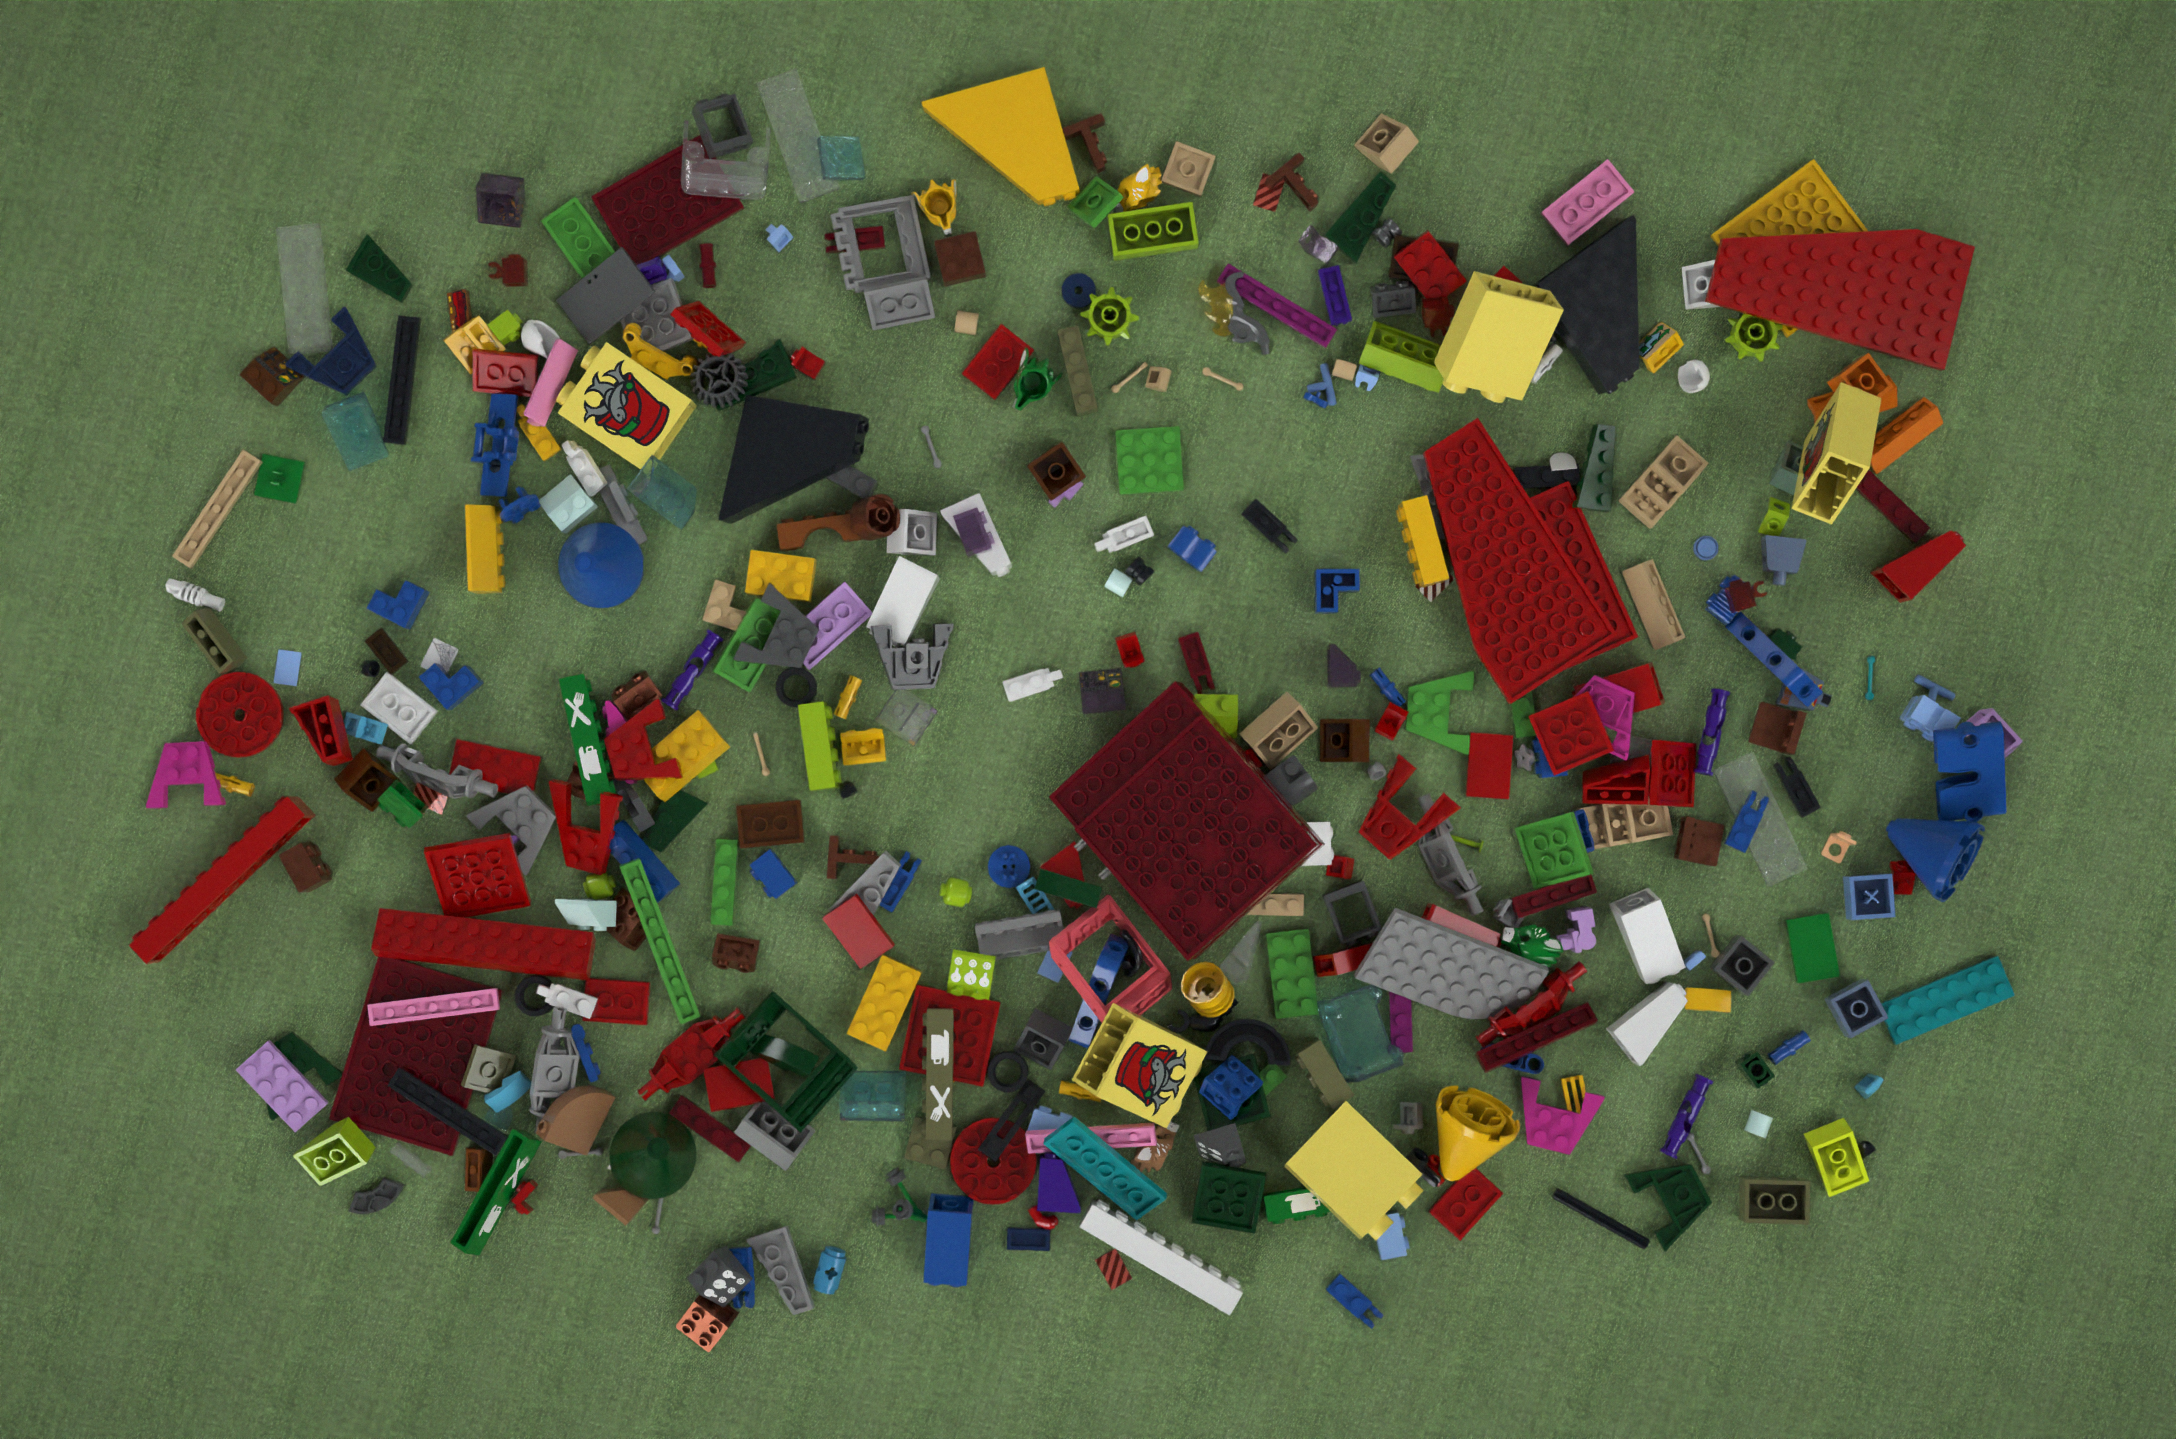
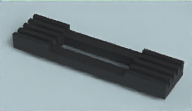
(1029, 1095)

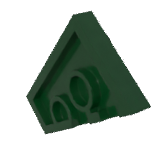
(378, 270)

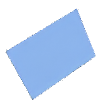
(287, 667)
(1050, 969)

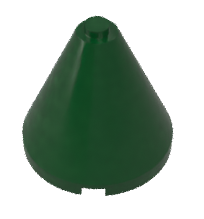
(652, 1155)

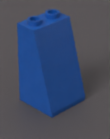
(948, 1240)

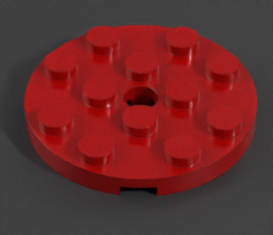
(217, 714)
(983, 1181)

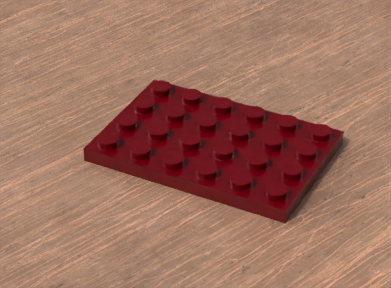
(654, 214)

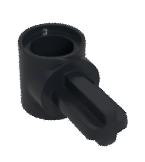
(1420, 1161)

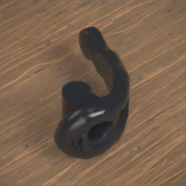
(1131, 965)

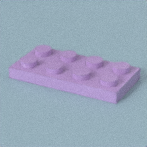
(836, 619)
(282, 1086)

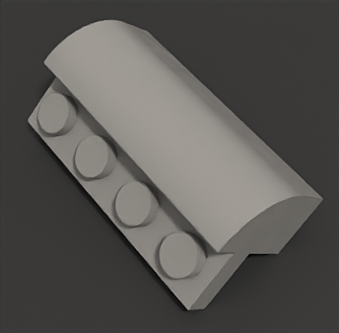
(1018, 934)

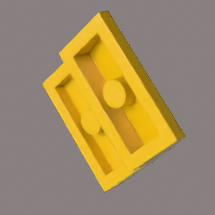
(471, 336)

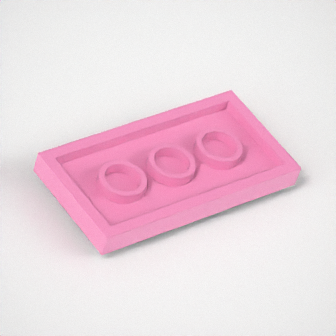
(1587, 202)

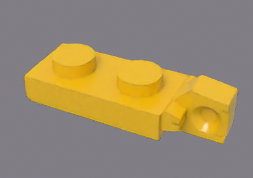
(538, 436)

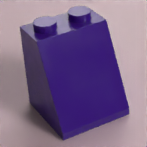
(1056, 1187)

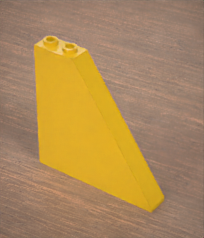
(1014, 131)

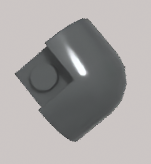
(1292, 780)

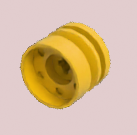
(1207, 989)

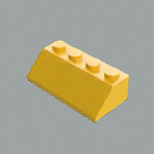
(484, 549)

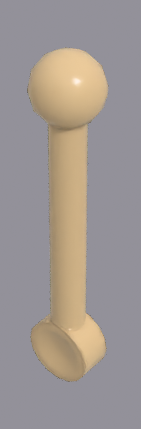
(1206, 372)
(1115, 388)
(765, 771)
(1714, 952)

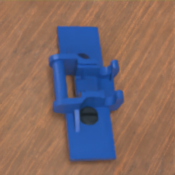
(504, 447)

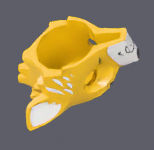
(1140, 188)
(939, 204)

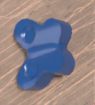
(1321, 403)

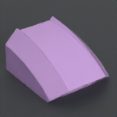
(2011, 739)

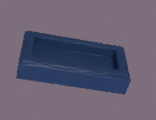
(1028, 1239)

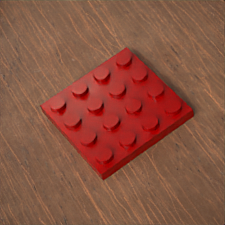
(477, 876)
(973, 1033)

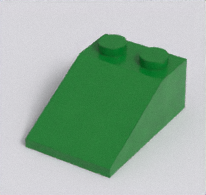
(402, 804)

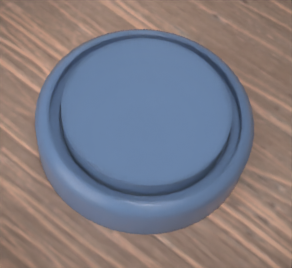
(1705, 548)

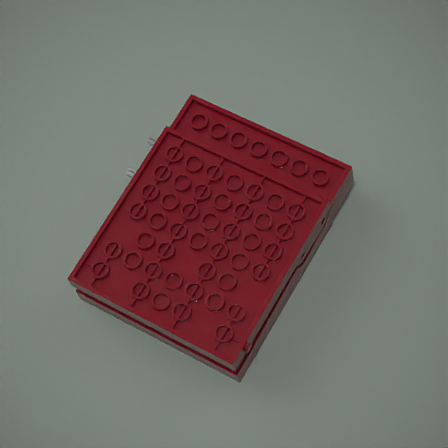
(1185, 821)

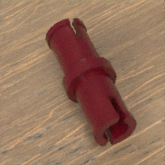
(707, 265)

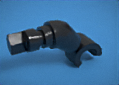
(1199, 1022)

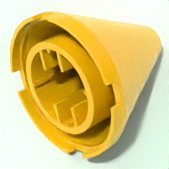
(1471, 1129)

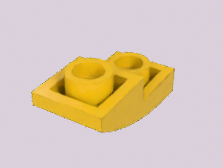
(1708, 1000)

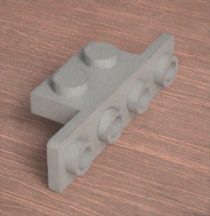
(619, 506)

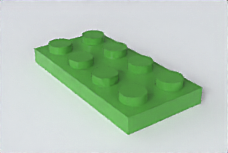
(578, 237)
(755, 631)
(1292, 973)

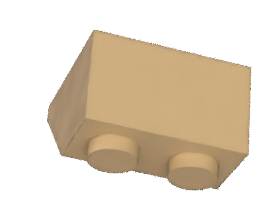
(1386, 143)

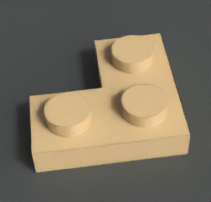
(718, 607)

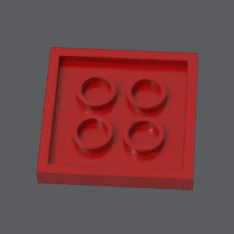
(707, 328)
(1571, 733)
(1672, 773)

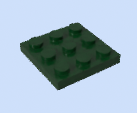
(1251, 1110)
(1228, 1197)

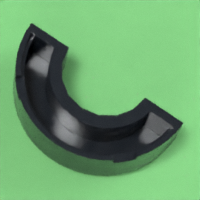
(1248, 1031)

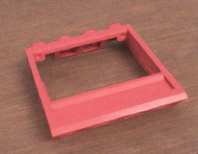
(1137, 996)

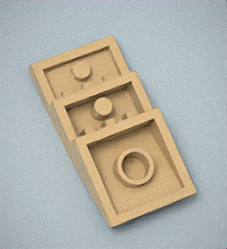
(1663, 482)
(1627, 823)

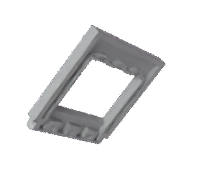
(909, 235)

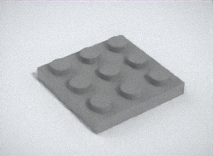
(655, 318)

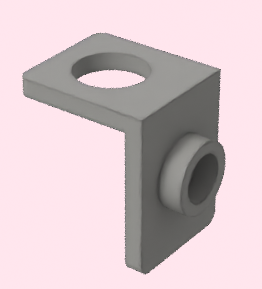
(920, 645)

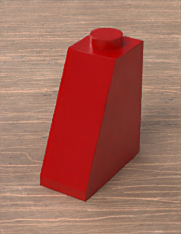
(1066, 863)
(1340, 961)

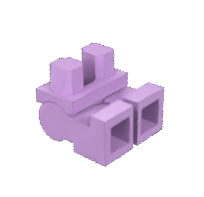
(1581, 934)

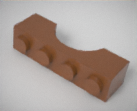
(794, 534)

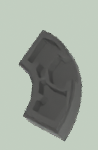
(376, 1199)

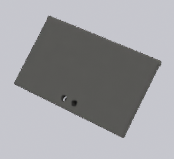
(613, 293)

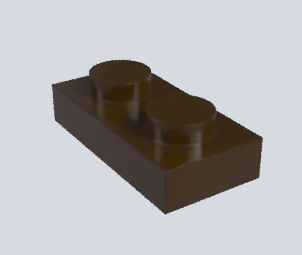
(386, 651)

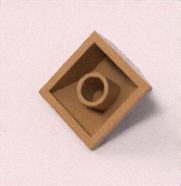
(620, 1203)

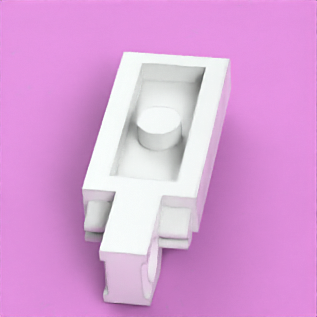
(584, 467)
(1125, 535)
(1030, 683)
(568, 998)

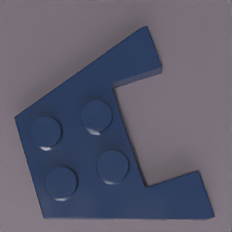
(343, 365)

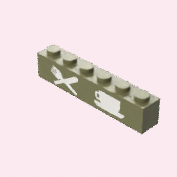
(939, 1073)

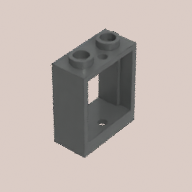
(726, 146)
(1346, 891)

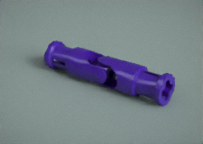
(684, 682)
(1714, 721)
(1684, 1120)

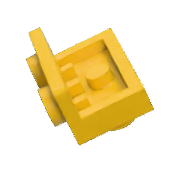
(863, 746)

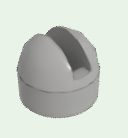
(1376, 771)

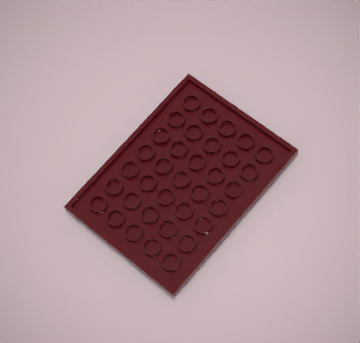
(428, 1048)

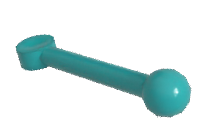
(1869, 695)

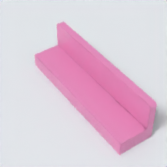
(550, 383)

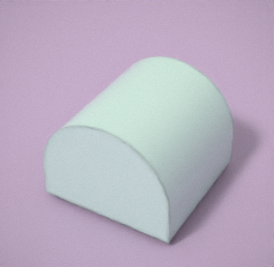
(1118, 582)
(1758, 1124)

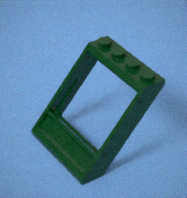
(815, 1090)

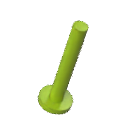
(1468, 842)

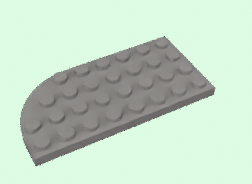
(1447, 969)

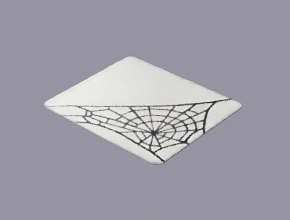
(439, 653)

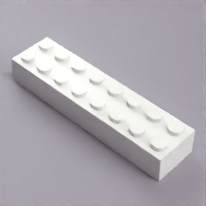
(1161, 1257)

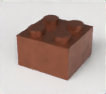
(960, 258)
(306, 866)

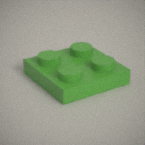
(1095, 202)

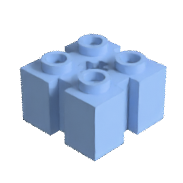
(1927, 716)

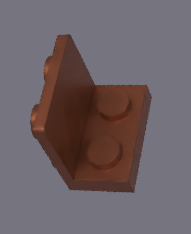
(1777, 728)
(1699, 841)
(628, 925)
(706, 1322)

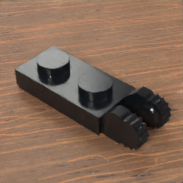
(1268, 524)
(1797, 789)

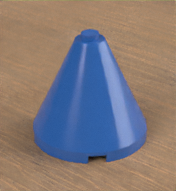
(601, 565)
(1937, 850)

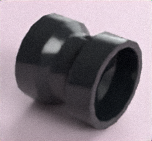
(1139, 571)

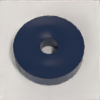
(1068, 290)

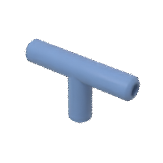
(1325, 385)
(1934, 688)

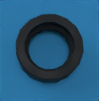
(796, 671)
(519, 996)
(1008, 1087)

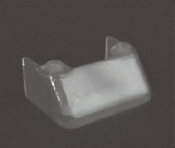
(724, 177)

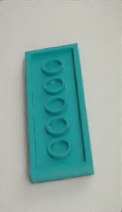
(1947, 999)
(1105, 1168)

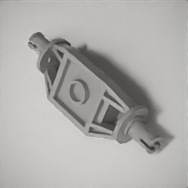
(458, 784)
(1446, 862)
(553, 1066)

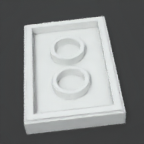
(399, 708)

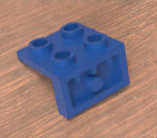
(1230, 1086)

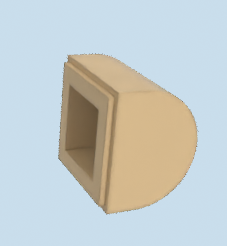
(966, 322)
(1344, 369)
(1158, 378)

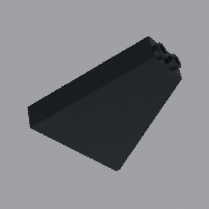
(1601, 306)
(786, 450)

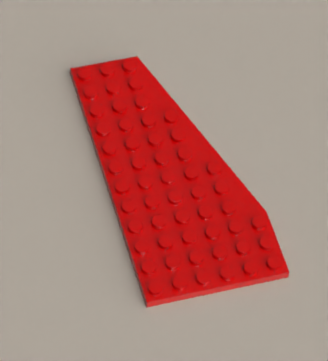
(1861, 288)
(1513, 578)

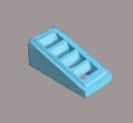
(1026, 884)
(1868, 1085)

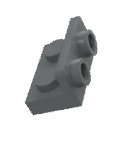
(1393, 299)

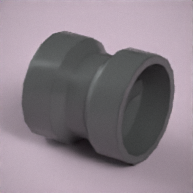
(1386, 232)

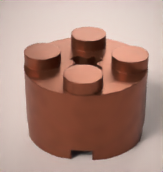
(874, 517)

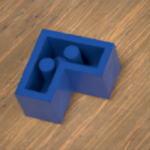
(1329, 583)
(402, 609)
(448, 689)

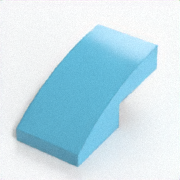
(365, 728)
(512, 1089)

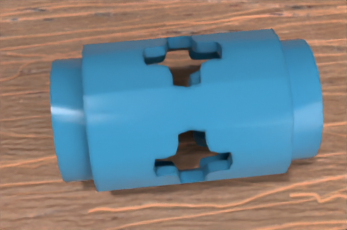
(829, 1282)

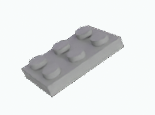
(899, 303)

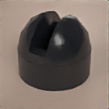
(375, 668)
(847, 789)
(1866, 1148)

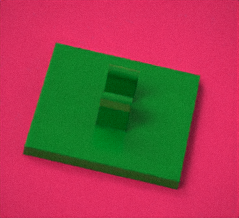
(279, 478)

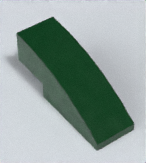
(1068, 888)
(785, 1055)

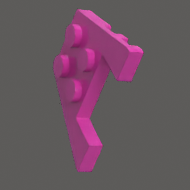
(1615, 709)
(185, 765)
(1552, 1126)

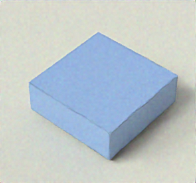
(1694, 959)

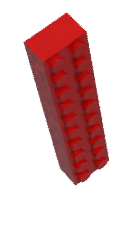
(221, 879)
(484, 944)

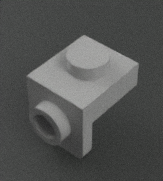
(1505, 914)
(1410, 1116)

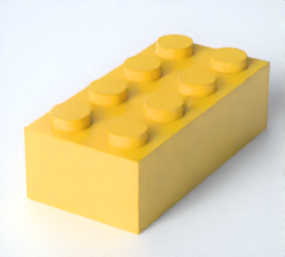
(1423, 542)
(694, 745)
(884, 1002)

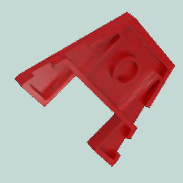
(632, 752)

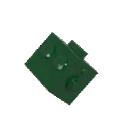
(1786, 642)
(1761, 1072)

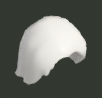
(538, 337)

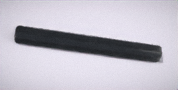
(1600, 1218)

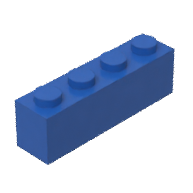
(629, 846)

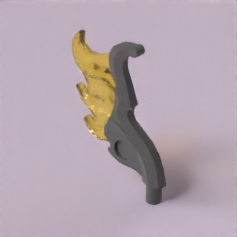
(1229, 314)

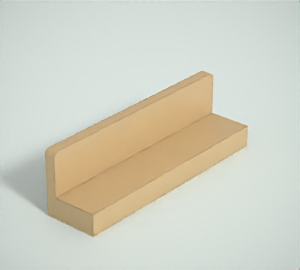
(1653, 604)

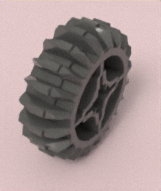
(715, 387)

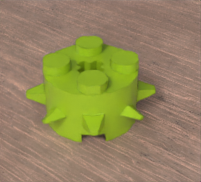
(1109, 304)
(1752, 346)

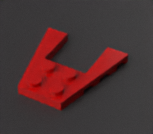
(1388, 827)
(583, 846)

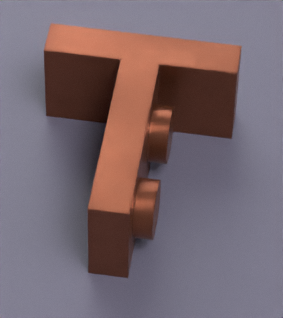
(1090, 139)
(1294, 181)
(846, 856)

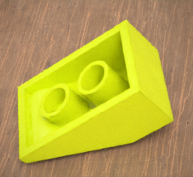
(1836, 1157)

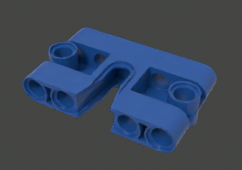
(1983, 787)

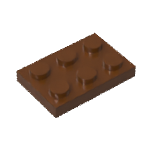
(770, 824)

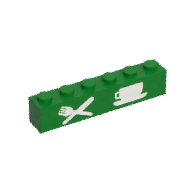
(585, 737)
(496, 1192)
(1292, 1203)

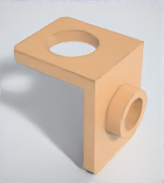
(1843, 840)

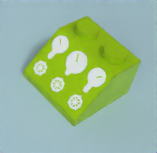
(971, 974)

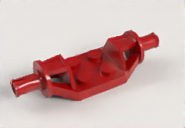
(1543, 1007)
(690, 1054)

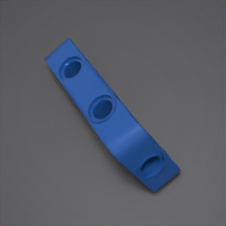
(1771, 655)
(1104, 971)

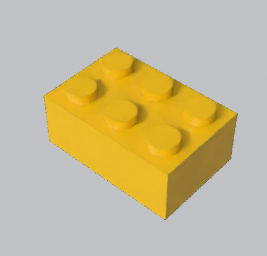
(788, 573)

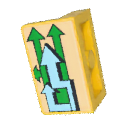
(1659, 346)

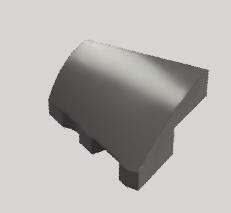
(634, 805)

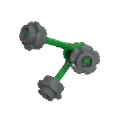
(902, 1209)

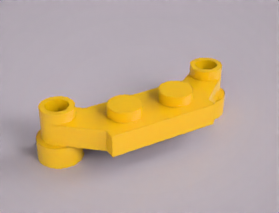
(654, 358)

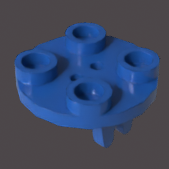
(515, 510)
(1009, 877)

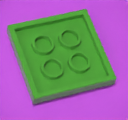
(1149, 460)
(1554, 850)

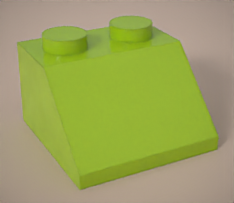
(1223, 708)

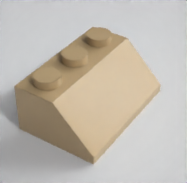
(1278, 730)

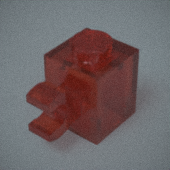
(513, 271)
(1436, 314)
(1742, 595)

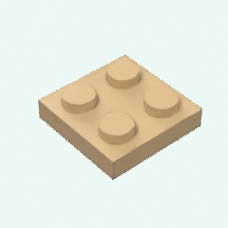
(1188, 169)

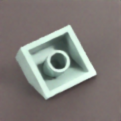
(567, 504)
(588, 913)

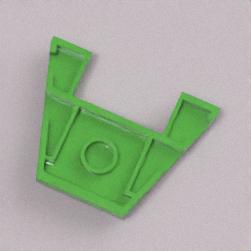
(1429, 710)

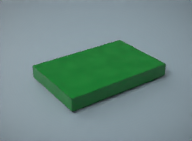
(1812, 948)

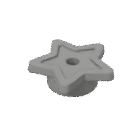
(1525, 757)

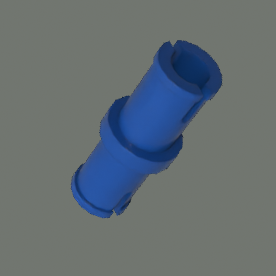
(1387, 687)
(1789, 1047)

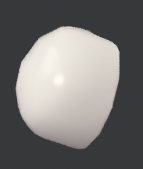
(1693, 376)

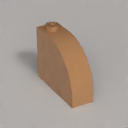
(576, 1118)

